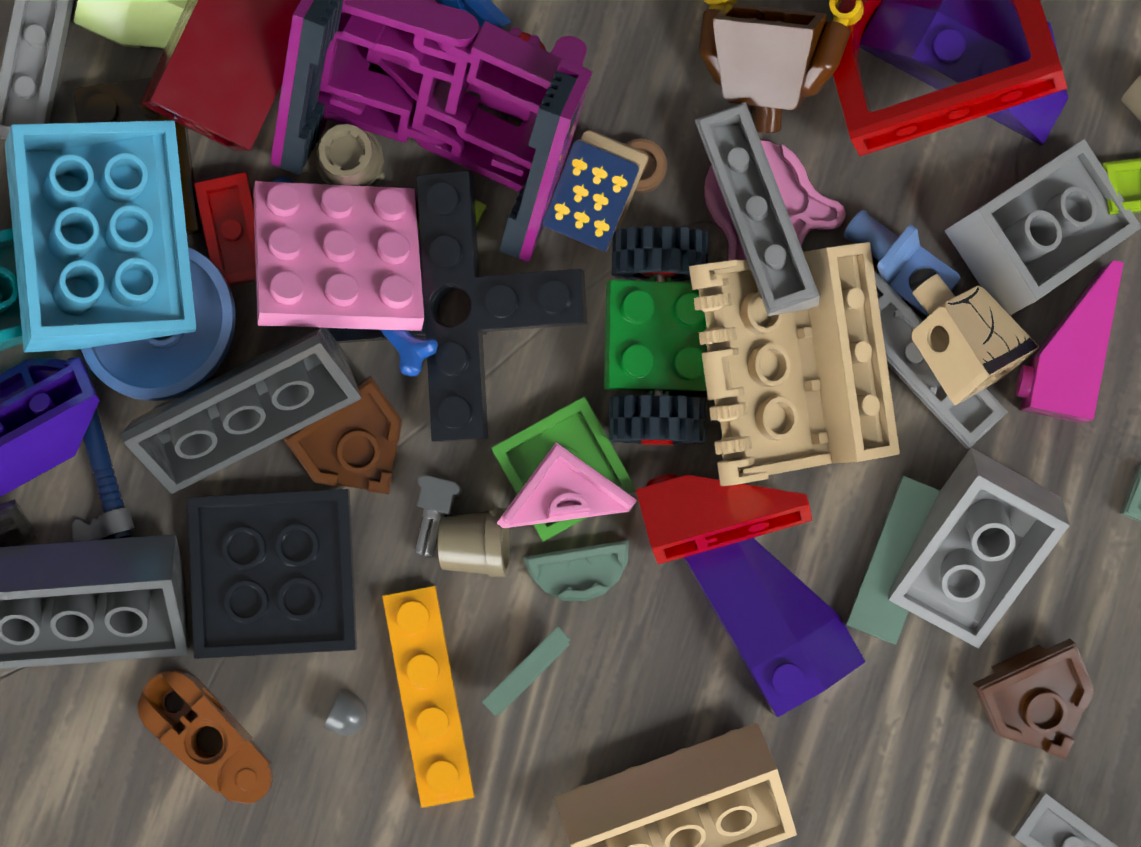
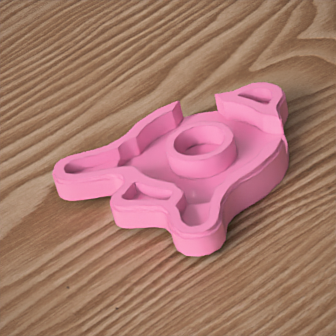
(803, 203)

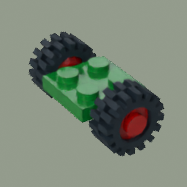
(655, 336)

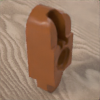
(238, 770)

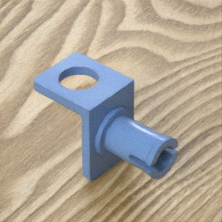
(898, 256)

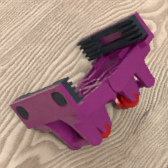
(418, 49)

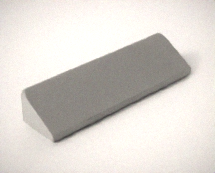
(758, 211)

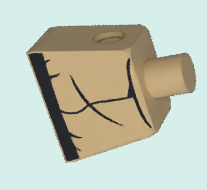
(967, 338)

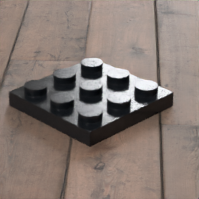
(272, 573)

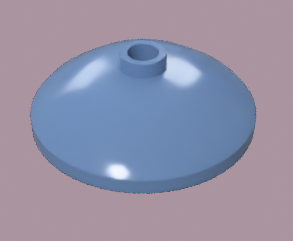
(180, 363)

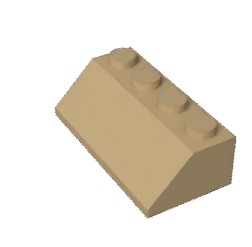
(696, 797)

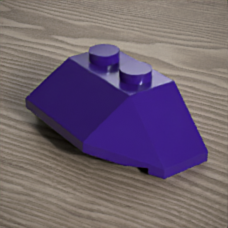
(958, 42)
(42, 417)

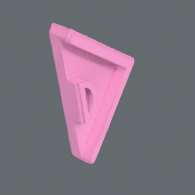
(564, 490)

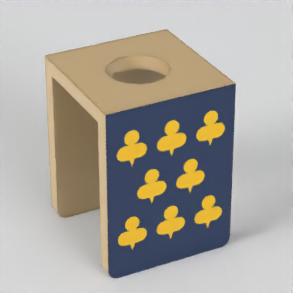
(595, 189)

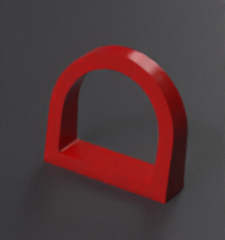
(950, 105)

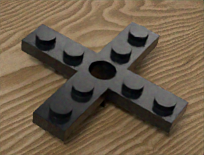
(497, 304)

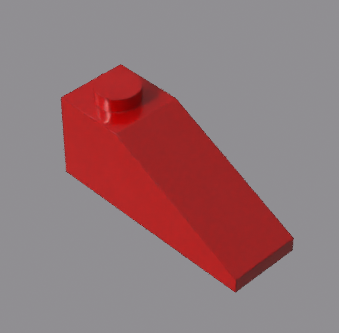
(699, 515)

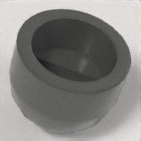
(347, 714)

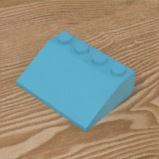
(98, 233)

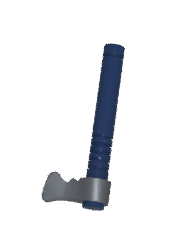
(116, 519)

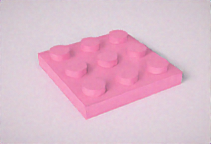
(337, 256)

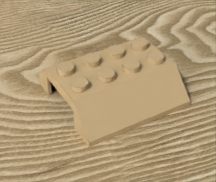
(797, 382)

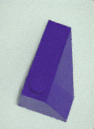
(776, 624)

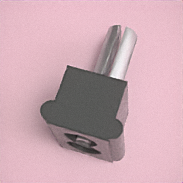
(437, 500)

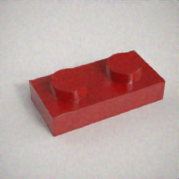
(228, 226)

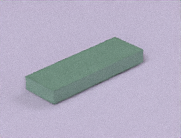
(871, 609)

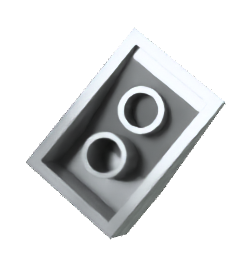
(1043, 229)
(978, 548)

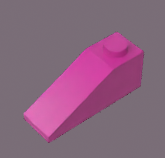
(1070, 363)

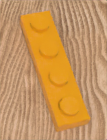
(428, 696)

